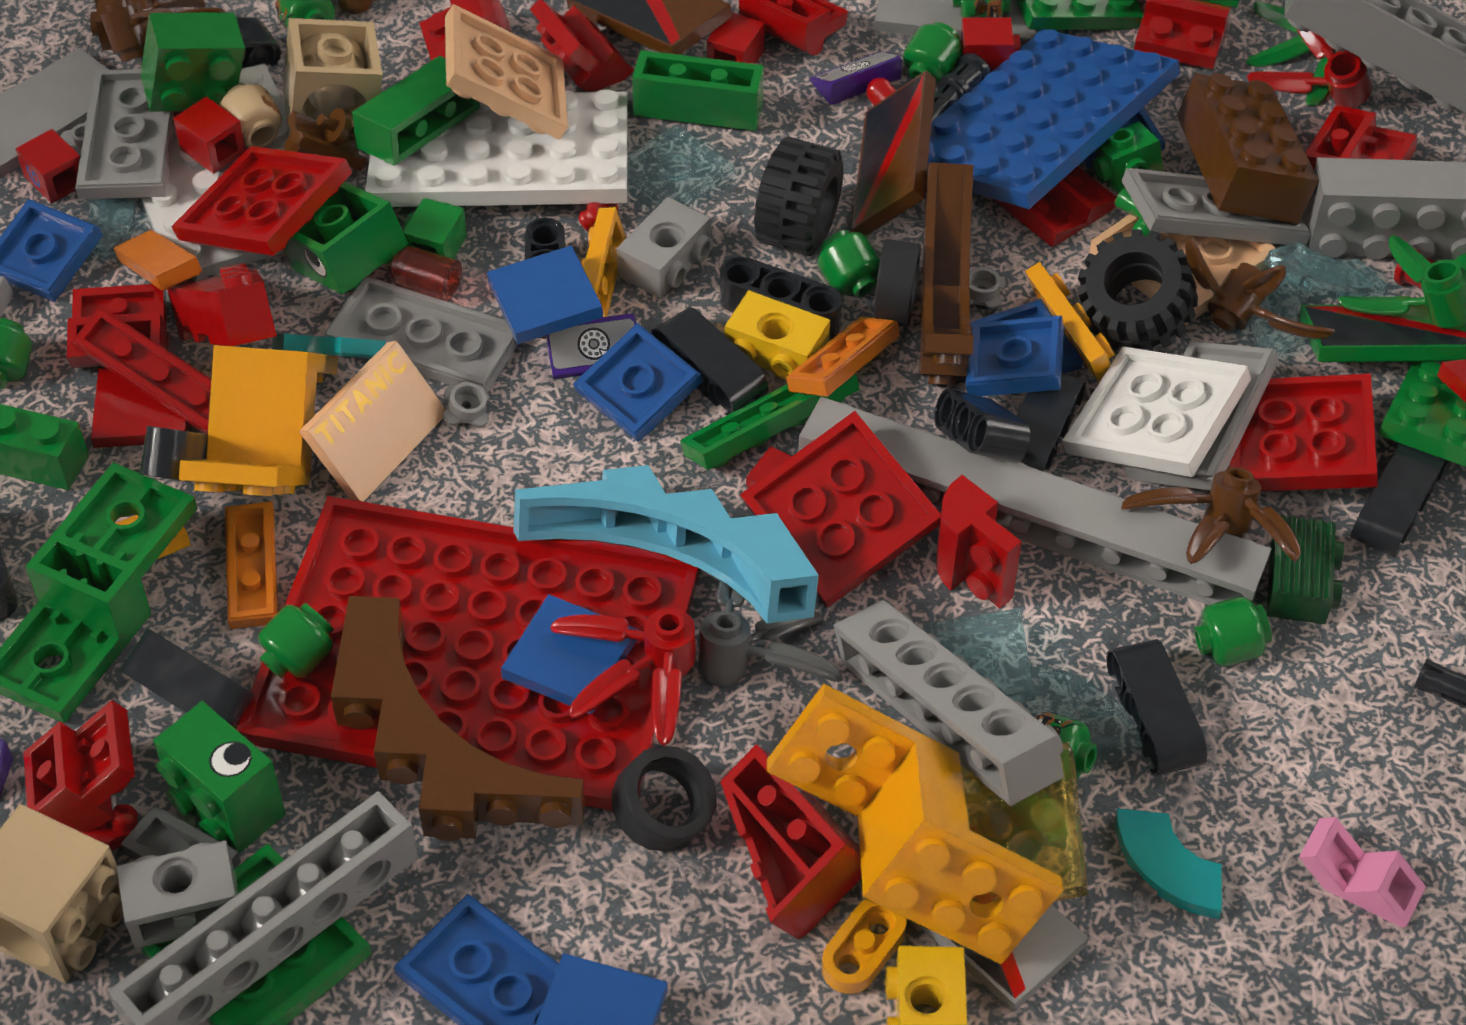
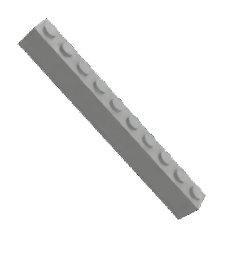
(1066, 514)

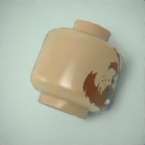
(256, 111)

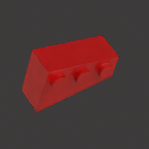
(226, 308)
(793, 842)

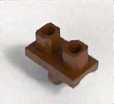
(325, 136)

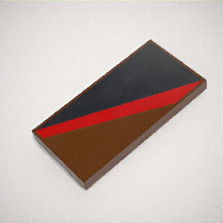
(658, 24)
(894, 155)

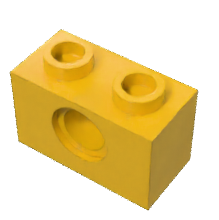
(776, 333)
(928, 977)

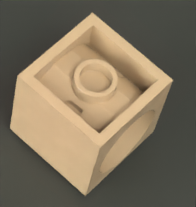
(330, 66)
(54, 893)

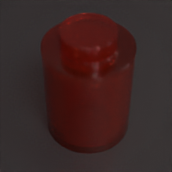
(426, 273)

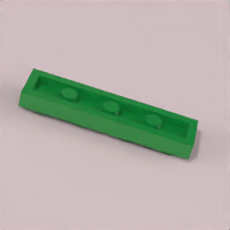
(755, 424)

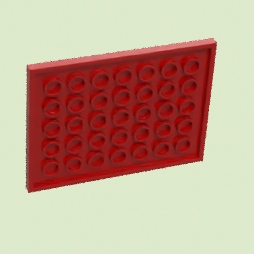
(464, 606)

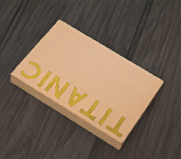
(373, 422)

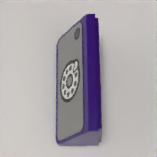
(854, 77)
(580, 346)

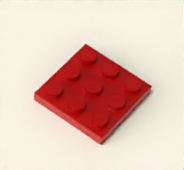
(262, 200)
(1312, 434)
(845, 505)

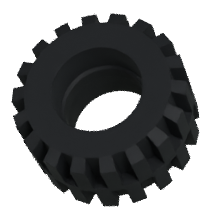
(798, 196)
(1134, 260)

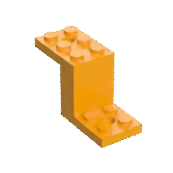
(256, 419)
(914, 825)

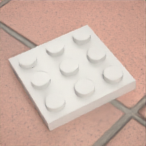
(1157, 411)

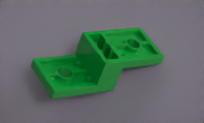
(90, 590)

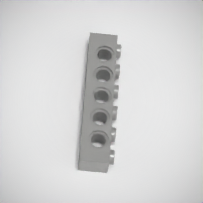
(950, 702)
(269, 919)

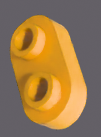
(862, 947)

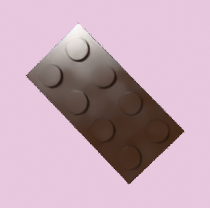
(1246, 148)

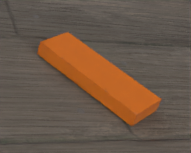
(157, 260)
(843, 356)
(251, 564)

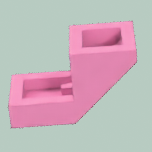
(1372, 881)

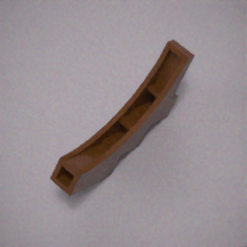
(946, 274)
(416, 746)

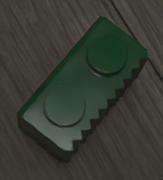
(1306, 587)

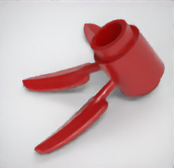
(1343, 73)
(668, 653)

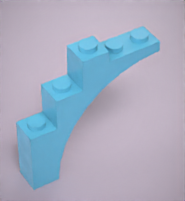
(633, 510)

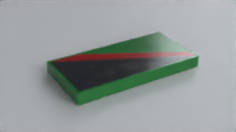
(1382, 337)

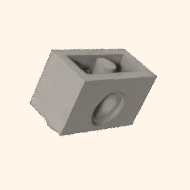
(664, 247)
(147, 887)

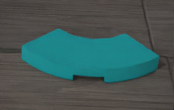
(328, 345)
(1166, 864)

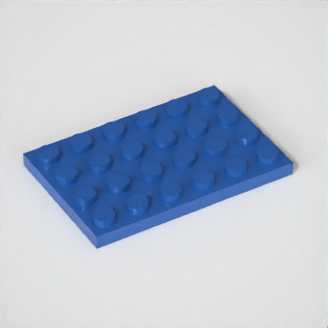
(1045, 113)

